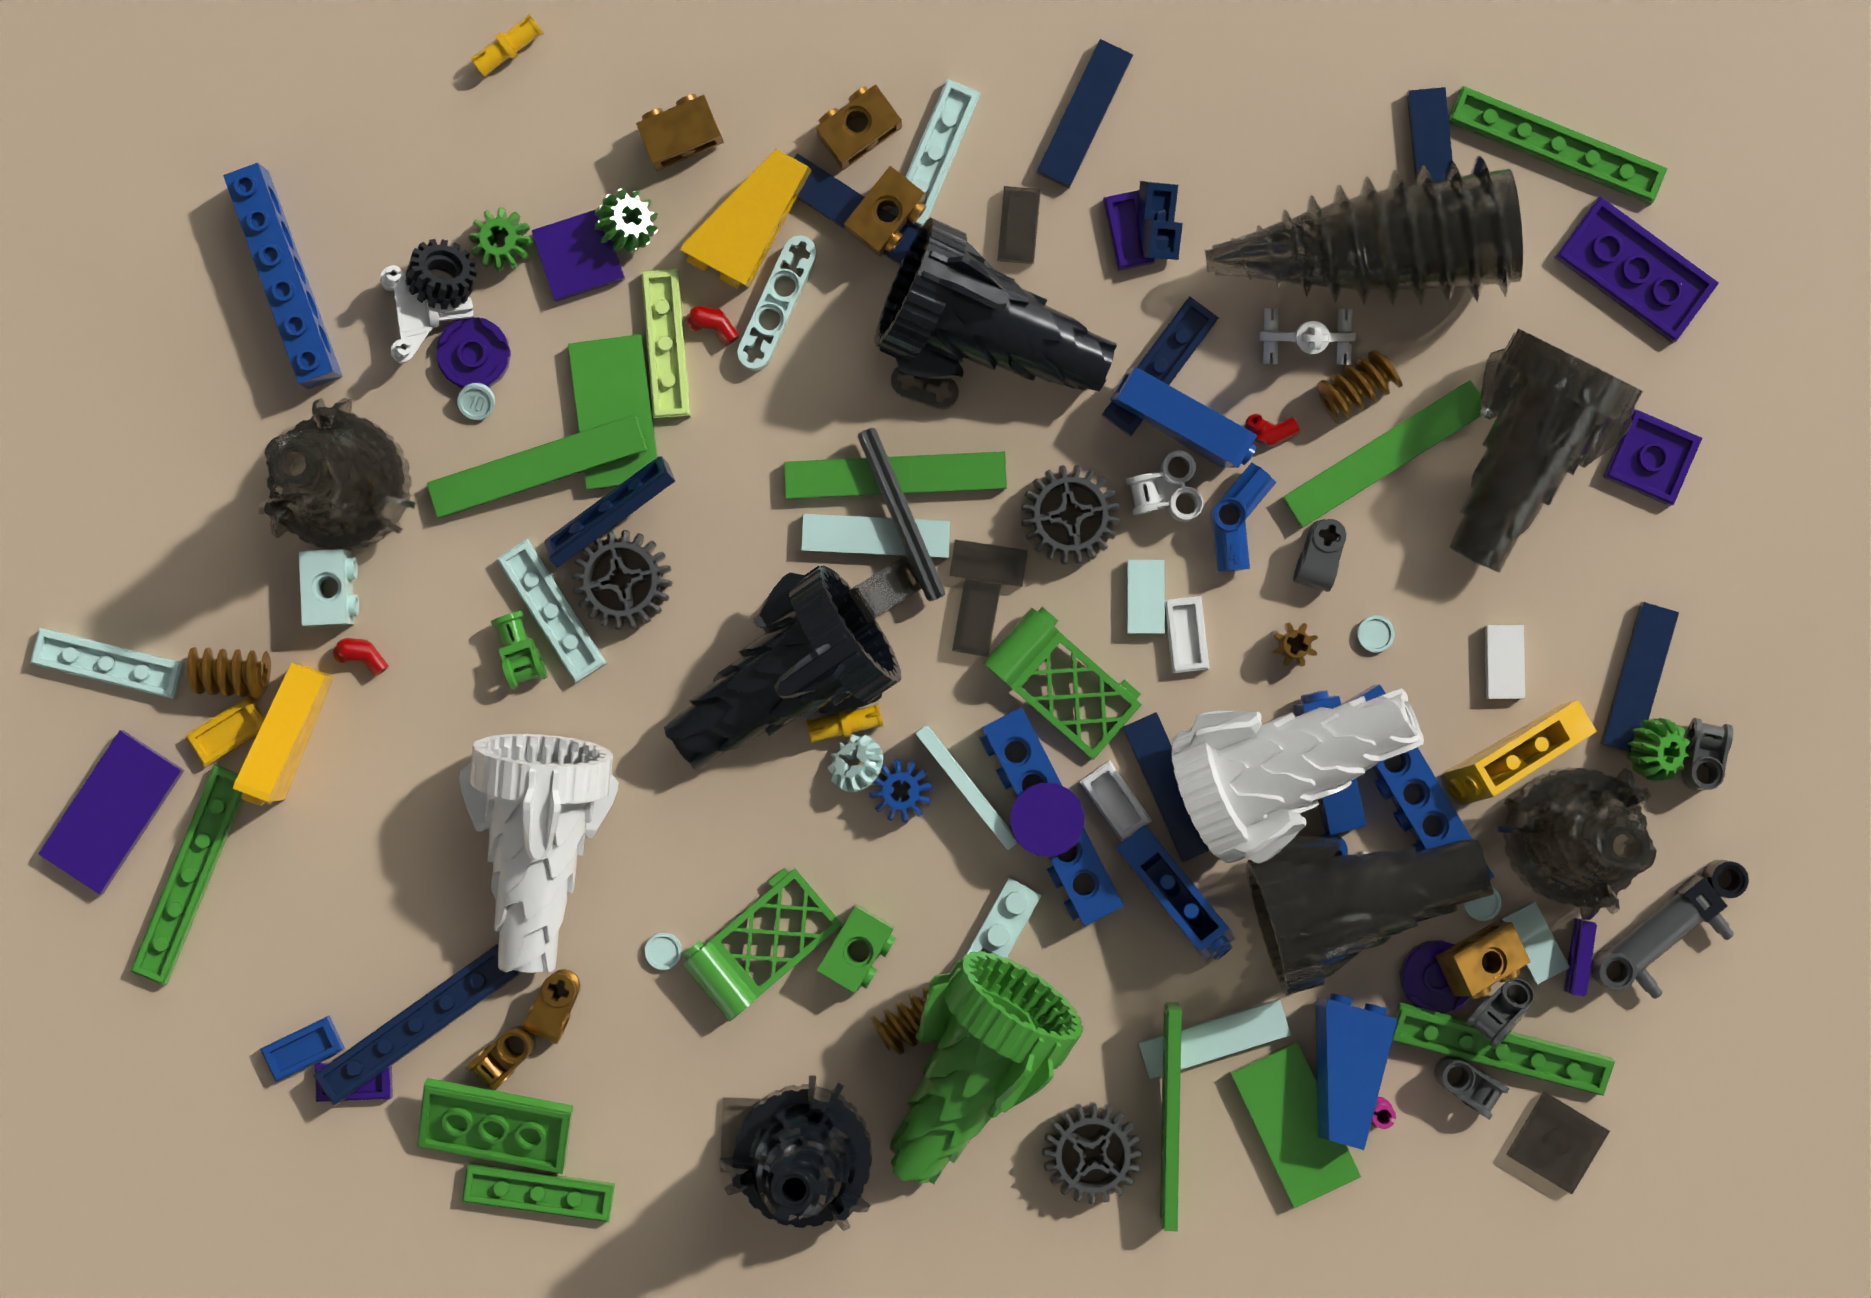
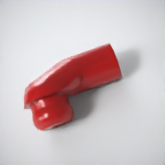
(712, 318)
(1271, 434)
(360, 650)

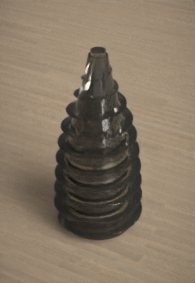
(1392, 238)

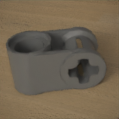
(1320, 562)
(1706, 751)
(1499, 1015)
(1474, 1088)

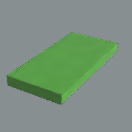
(609, 386)
(1284, 1109)
(494, 1125)

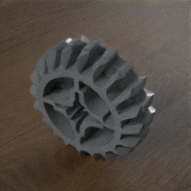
(1039, 520)
(626, 597)
(1082, 1167)

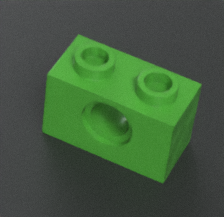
(841, 966)

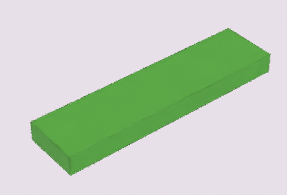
(538, 1192)

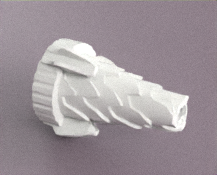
(1254, 778)
(539, 805)

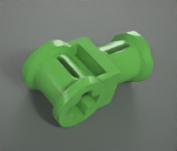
(518, 651)

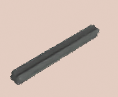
(901, 514)

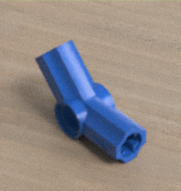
(1244, 497)

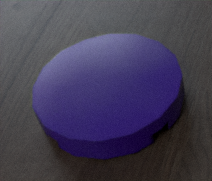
(473, 352)
(1047, 819)
(1424, 980)

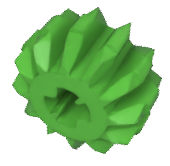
(640, 220)
(487, 237)
(1658, 749)

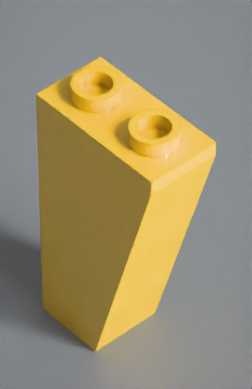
(748, 221)
(283, 736)
(1519, 753)

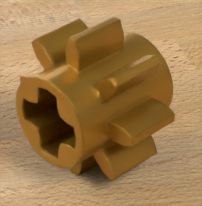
(1304, 640)

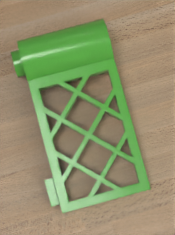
(1027, 649)
(721, 973)

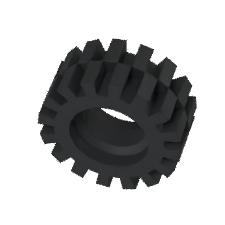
(445, 259)

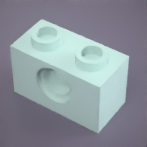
(314, 571)

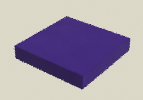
(576, 257)
(1653, 458)

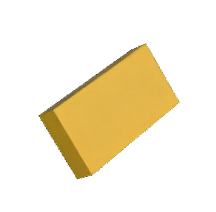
(226, 731)

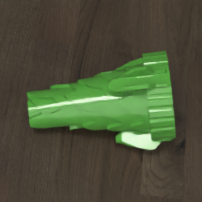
(996, 1046)

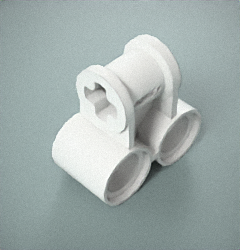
(1164, 489)

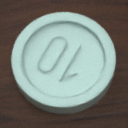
(476, 401)
(1375, 633)
(1484, 908)
(663, 951)

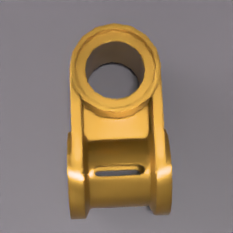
(551, 1011)
(498, 1061)

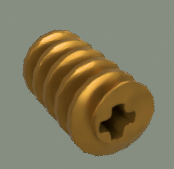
(1357, 384)
(228, 675)
(901, 1026)

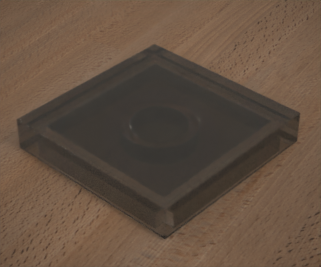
(1557, 1142)

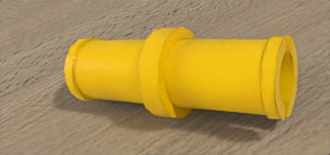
(506, 45)
(844, 723)

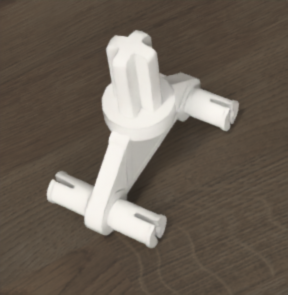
(414, 317)
(1310, 337)

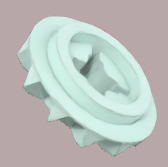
(857, 777)

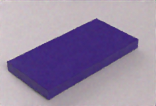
(1636, 270)
(111, 812)

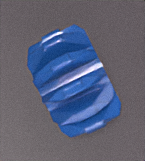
(913, 791)

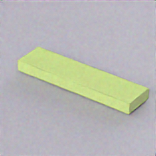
(665, 344)

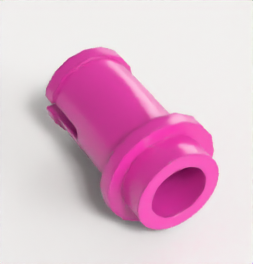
(1385, 1120)

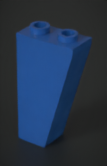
(1184, 419)
(1342, 809)
(1177, 894)
(1350, 1066)

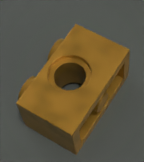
(848, 145)
(890, 190)
(1463, 961)

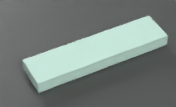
(940, 143)
(869, 535)
(551, 610)
(107, 663)
(967, 787)
(1220, 1036)

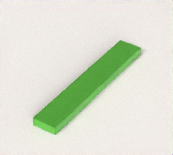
(1557, 145)
(1384, 454)
(537, 466)
(913, 473)
(189, 877)
(1515, 1054)
(1170, 1116)

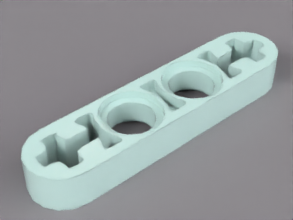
(772, 301)

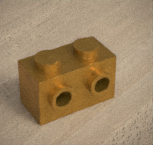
(679, 131)

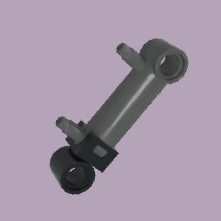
(1694, 903)

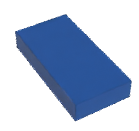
(302, 1048)

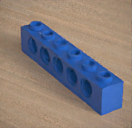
(282, 276)
(1431, 800)
(1103, 896)

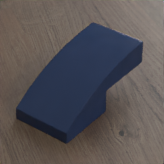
(1157, 228)

